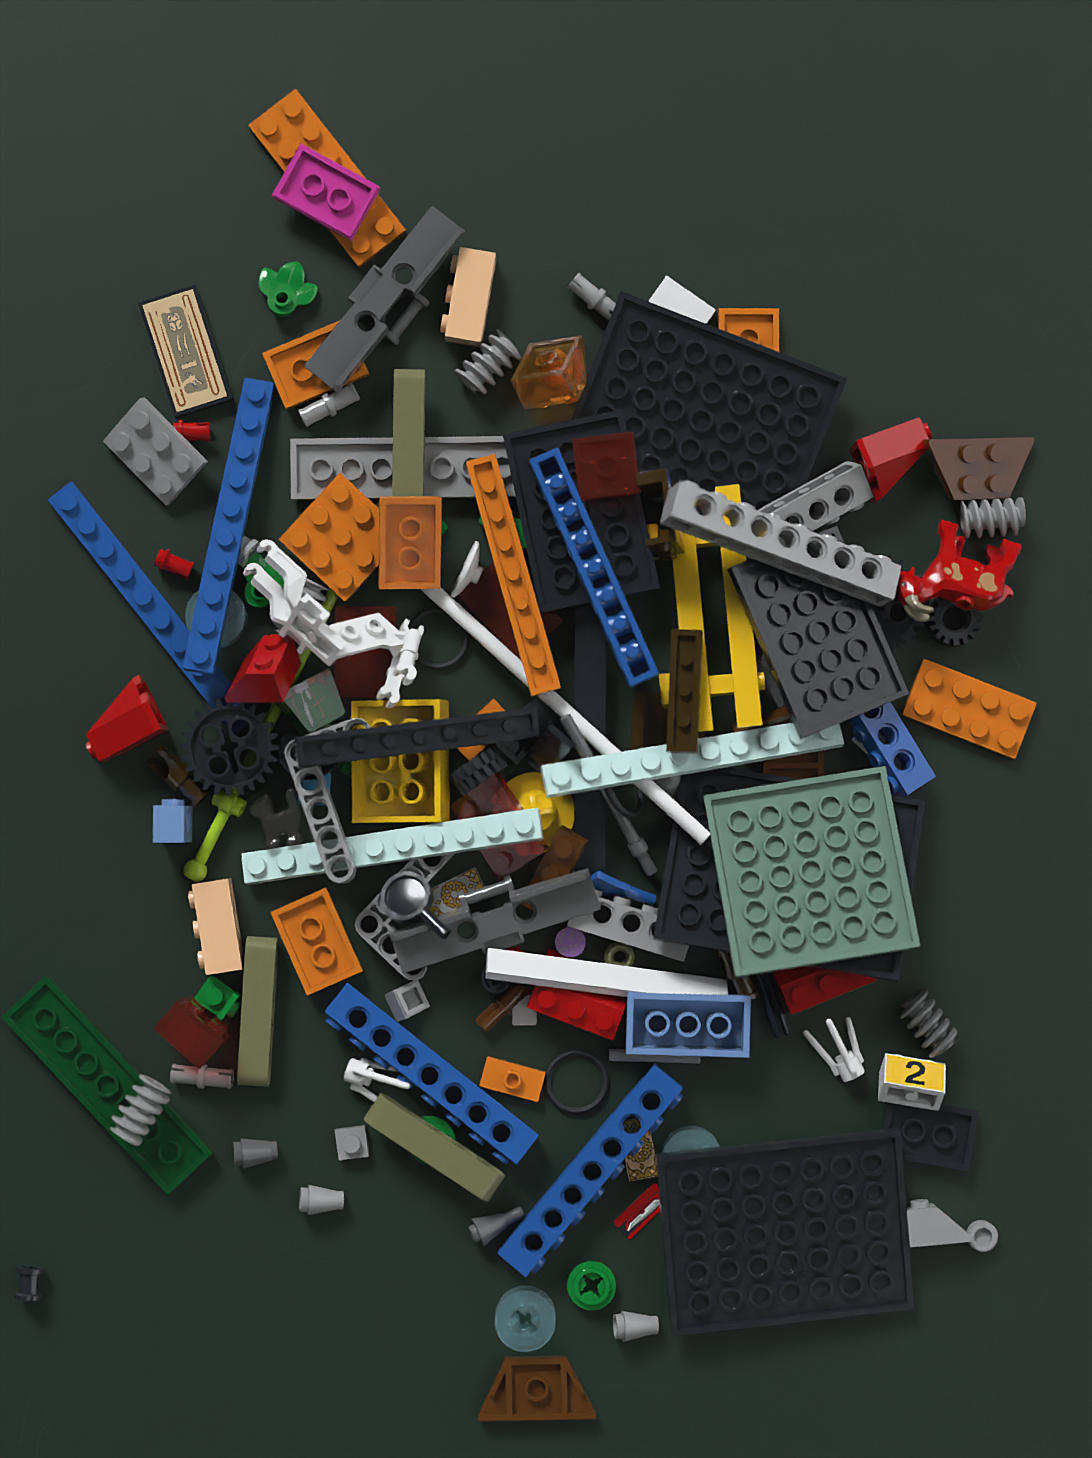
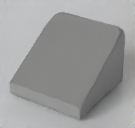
(407, 1000)

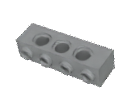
(846, 478)
(614, 929)

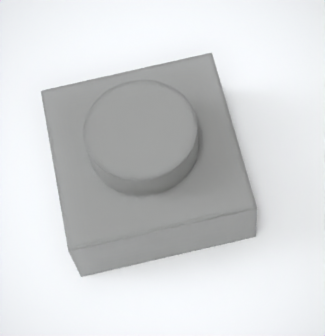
(352, 1142)

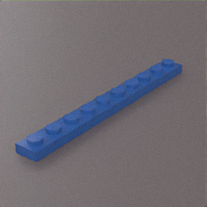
(229, 527)
(138, 590)

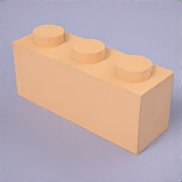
(468, 296)
(217, 926)

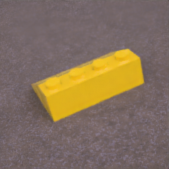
(402, 785)

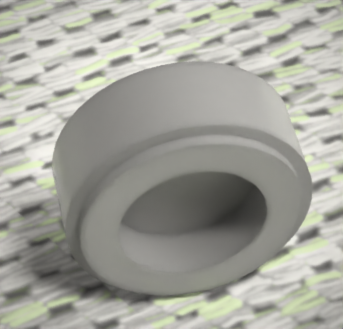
(983, 1236)

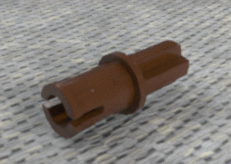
(502, 1006)

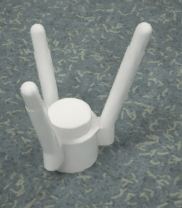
(848, 1063)
(362, 1072)

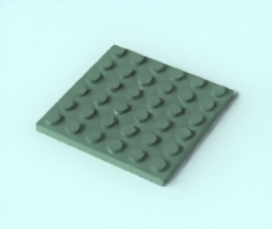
(811, 871)

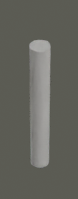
(620, 1055)

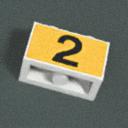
(911, 1082)

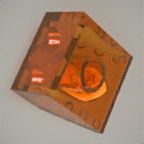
(551, 373)

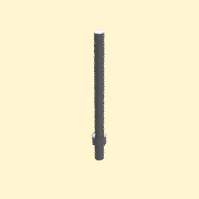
(637, 844)

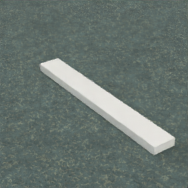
(594, 976)

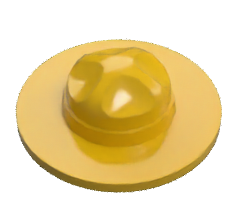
(554, 811)

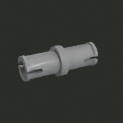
(592, 296)
(328, 405)
(202, 1077)

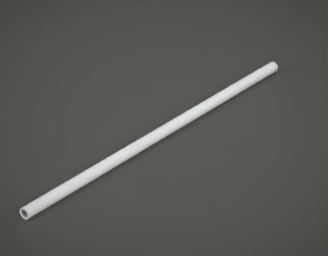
(562, 708)

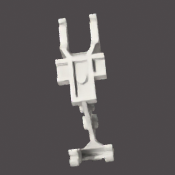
(306, 624)

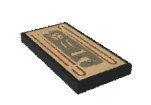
(185, 351)

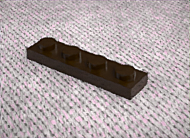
(684, 691)

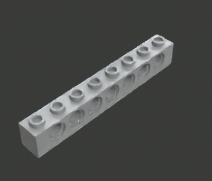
(682, 516)

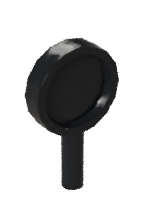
(408, 899)

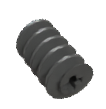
(928, 1022)

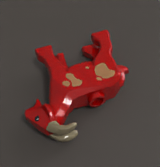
(958, 578)

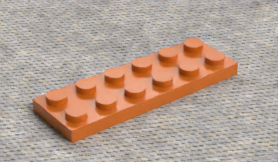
(295, 123)

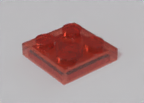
(605, 466)

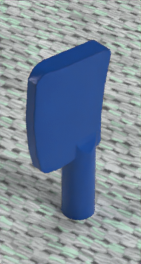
(612, 886)

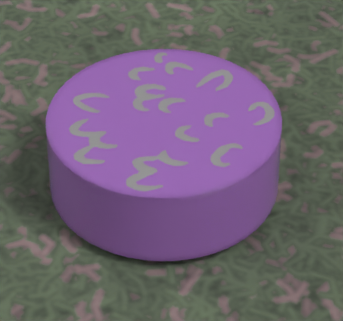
(570, 941)

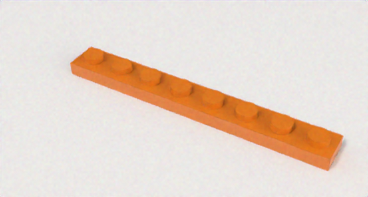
(513, 575)

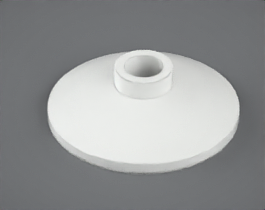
(470, 572)

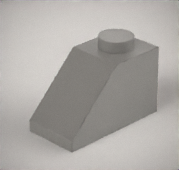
(932, 1226)

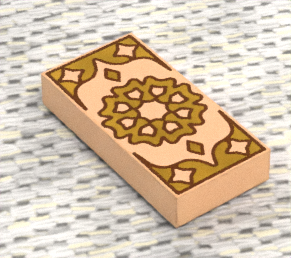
(643, 1163)

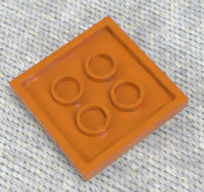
(338, 537)

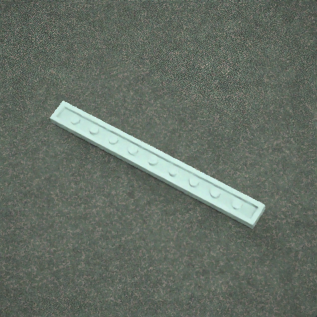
(656, 763)
(397, 845)

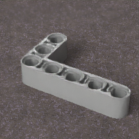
(322, 795)
(374, 909)

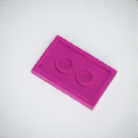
(326, 192)

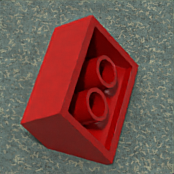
(811, 986)
(582, 1009)

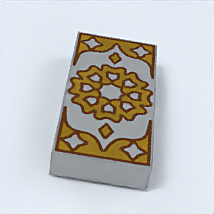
(446, 894)

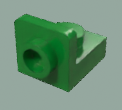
(219, 998)

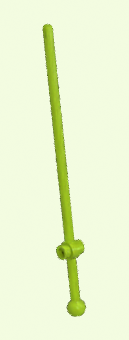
(228, 805)

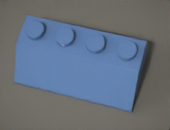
(687, 1024)

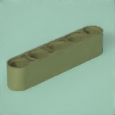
(408, 432)
(257, 1011)
(434, 1147)

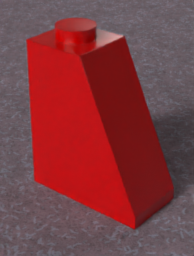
(890, 454)
(126, 723)

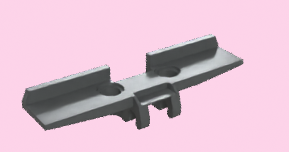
(378, 292)
(499, 928)

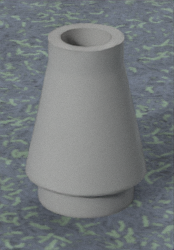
(319, 1200)
(633, 1325)

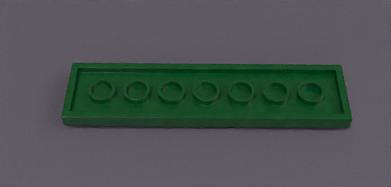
(102, 1079)

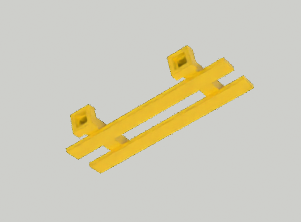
(744, 680)

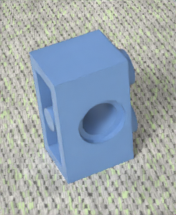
(172, 822)

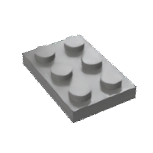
(155, 451)

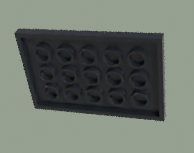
(616, 520)
(818, 645)

